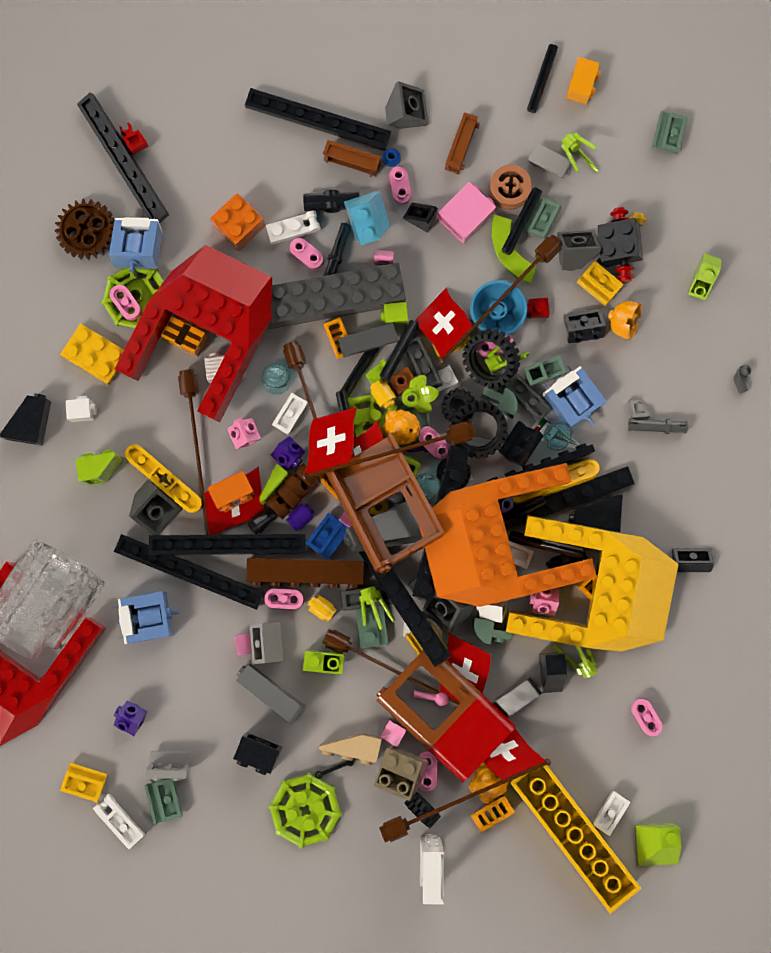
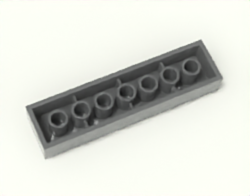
(336, 295)

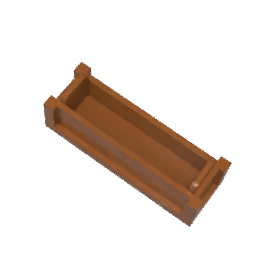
(461, 143)
(352, 158)

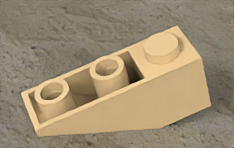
(358, 746)

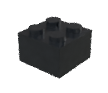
(257, 753)

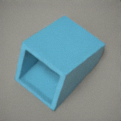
(367, 217)

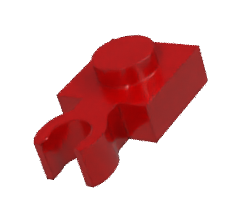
(134, 140)
(538, 308)

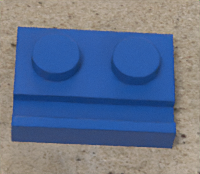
(327, 536)

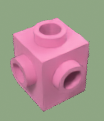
(243, 433)
(545, 602)

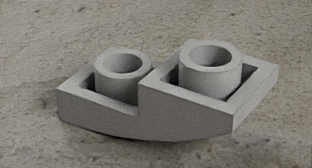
(550, 161)

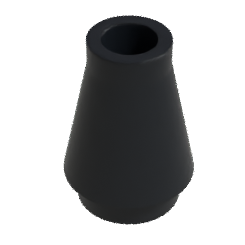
(261, 521)

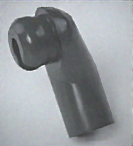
(740, 377)

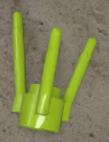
(571, 142)
(495, 362)
(370, 596)
(587, 666)

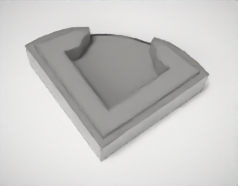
(637, 410)

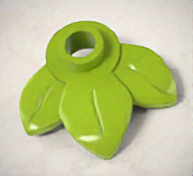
(422, 393)

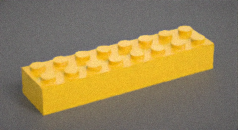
(576, 837)

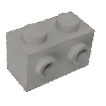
(266, 643)

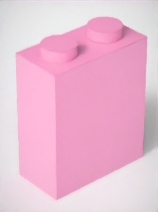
(466, 212)

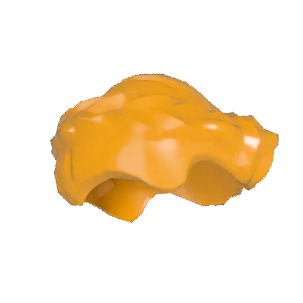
(399, 424)
(484, 778)

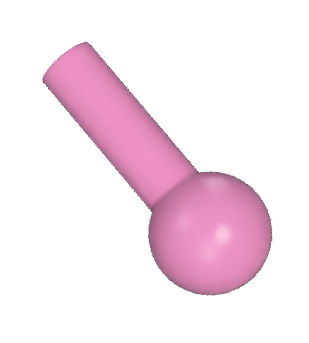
(440, 699)

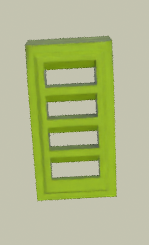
(274, 482)

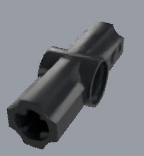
(330, 200)

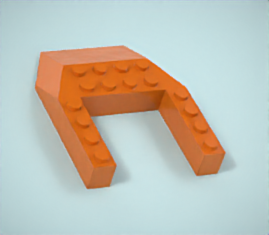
(475, 556)

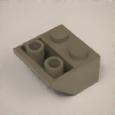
(401, 772)

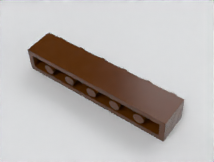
(305, 571)

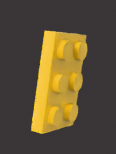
(93, 353)

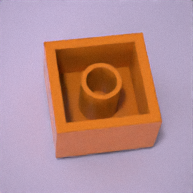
(237, 221)
(231, 491)

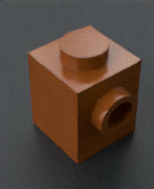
(400, 381)

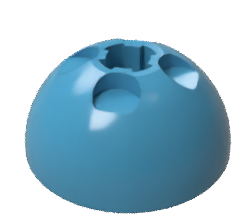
(512, 306)

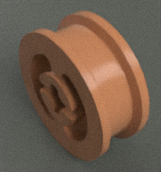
(523, 187)

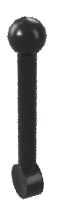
(319, 774)

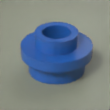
(391, 162)

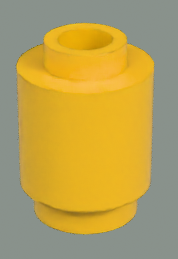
(383, 394)
(321, 608)

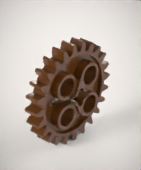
(70, 223)

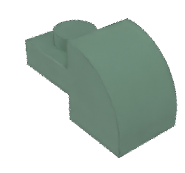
(545, 371)
(506, 402)
(484, 631)

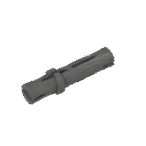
(658, 426)

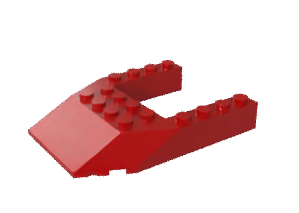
(218, 297)
(25, 695)

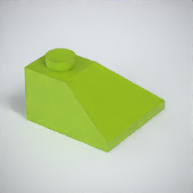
(658, 844)

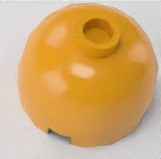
(625, 319)

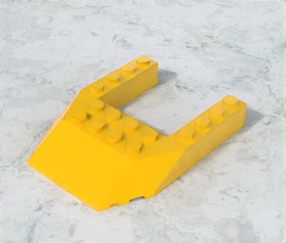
(627, 597)

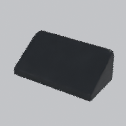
(693, 559)

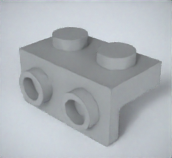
(168, 765)

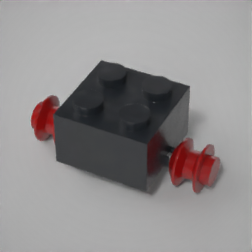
(621, 243)

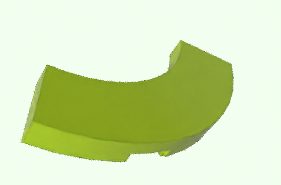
(514, 262)

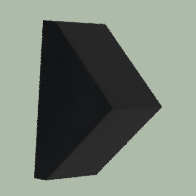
(421, 215)

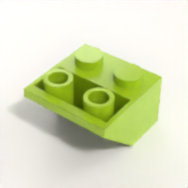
(97, 468)

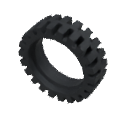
(505, 345)
(501, 433)

